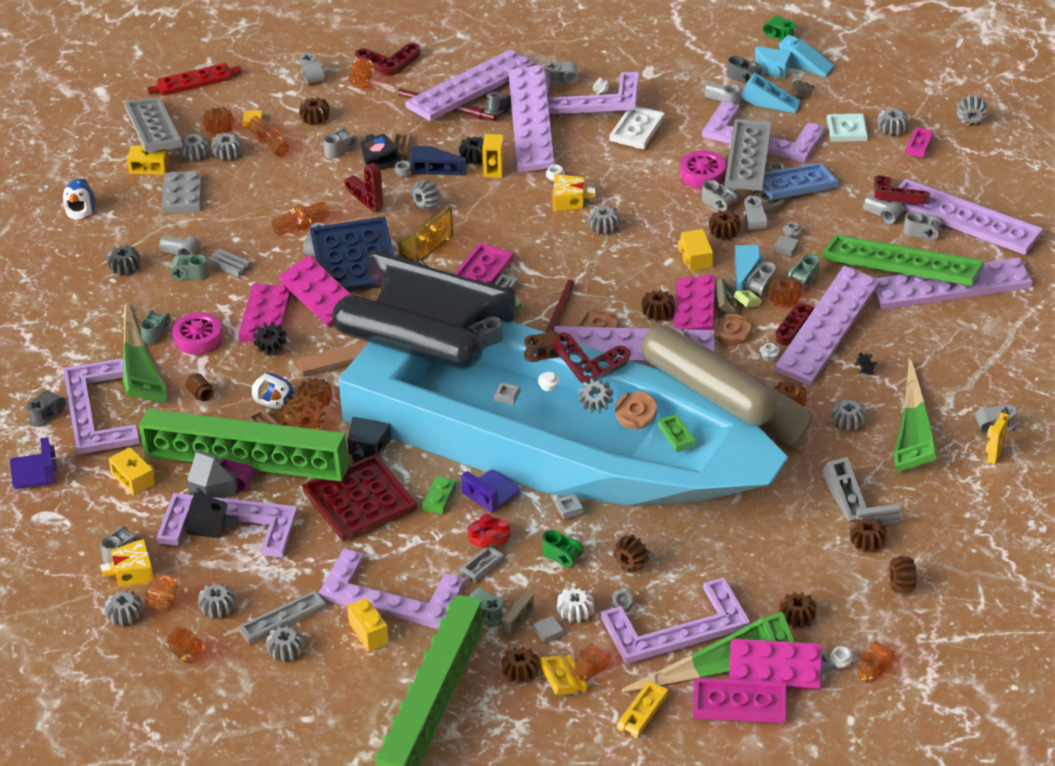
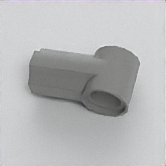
(721, 93)
(886, 210)
(179, 246)

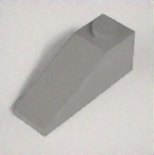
(844, 487)

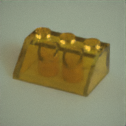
(428, 236)

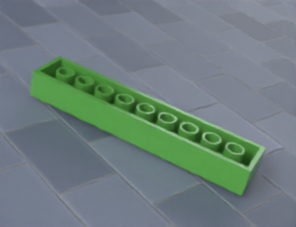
(258, 444)
(433, 684)

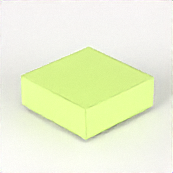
(747, 298)

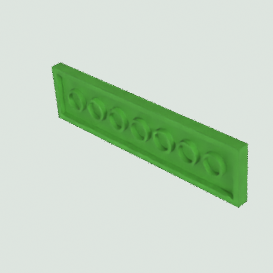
(903, 260)

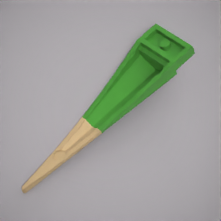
(139, 372)
(916, 437)
(716, 657)

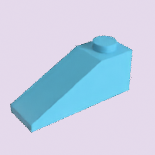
(805, 56)
(768, 95)
(746, 262)

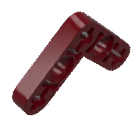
(392, 65)
(370, 190)
(884, 191)
(797, 315)
(591, 366)

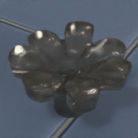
(802, 88)

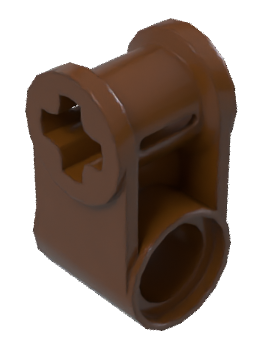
(541, 345)

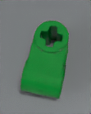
(779, 27)
(559, 548)

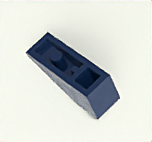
(436, 162)

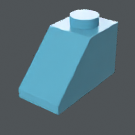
(773, 61)

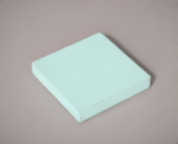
(846, 127)

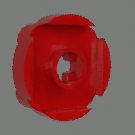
(488, 531)

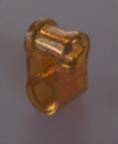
(875, 661)
(590, 662)

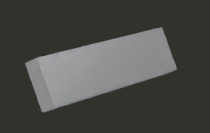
(284, 615)

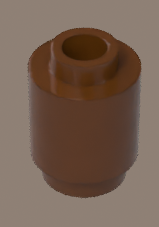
(199, 387)

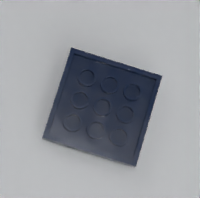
(346, 247)

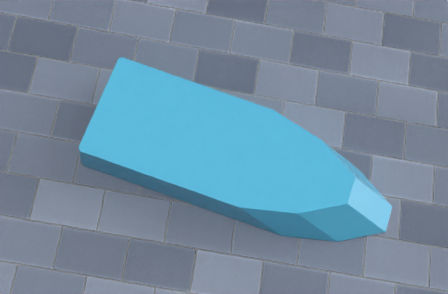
(548, 436)

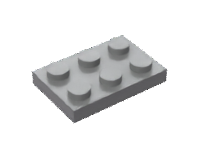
(181, 192)

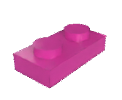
(919, 142)

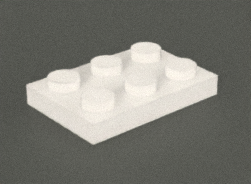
(637, 127)

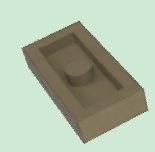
(726, 299)
(518, 614)

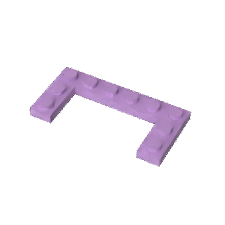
(624, 100)
(720, 130)
(86, 438)
(277, 516)
(340, 590)
(633, 648)

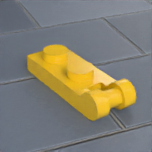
(642, 709)

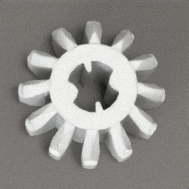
(575, 605)

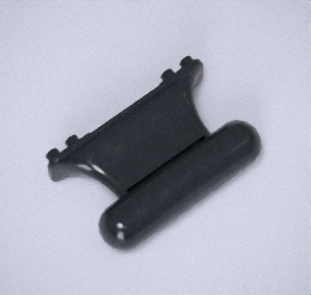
(423, 311)

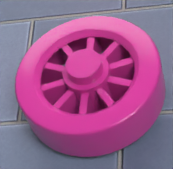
(702, 166)
(197, 333)

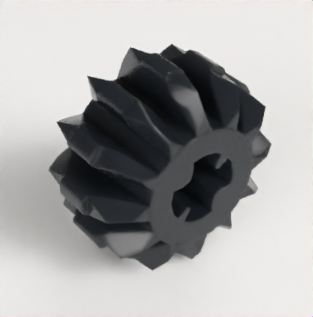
(472, 149)
(278, 338)

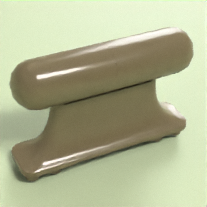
(726, 385)

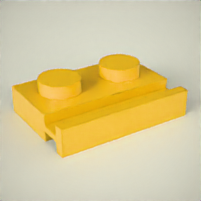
(997, 438)
(560, 676)

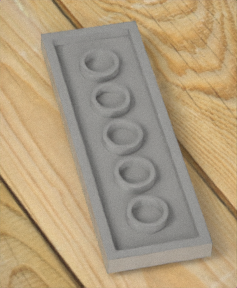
(153, 124)
(748, 155)

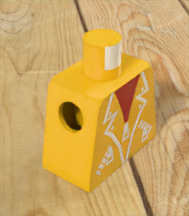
(570, 192)
(129, 564)

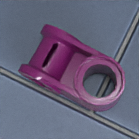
(243, 472)

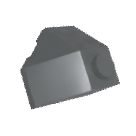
(210, 477)

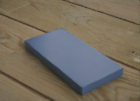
(798, 181)

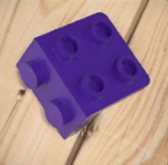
(34, 469)
(489, 490)

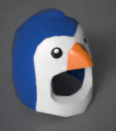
(77, 192)
(277, 392)

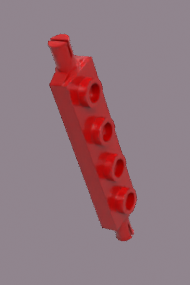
(194, 79)

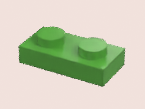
(676, 433)
(439, 495)

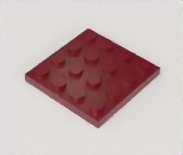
(362, 500)

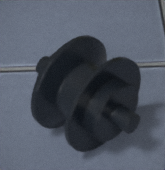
(865, 362)

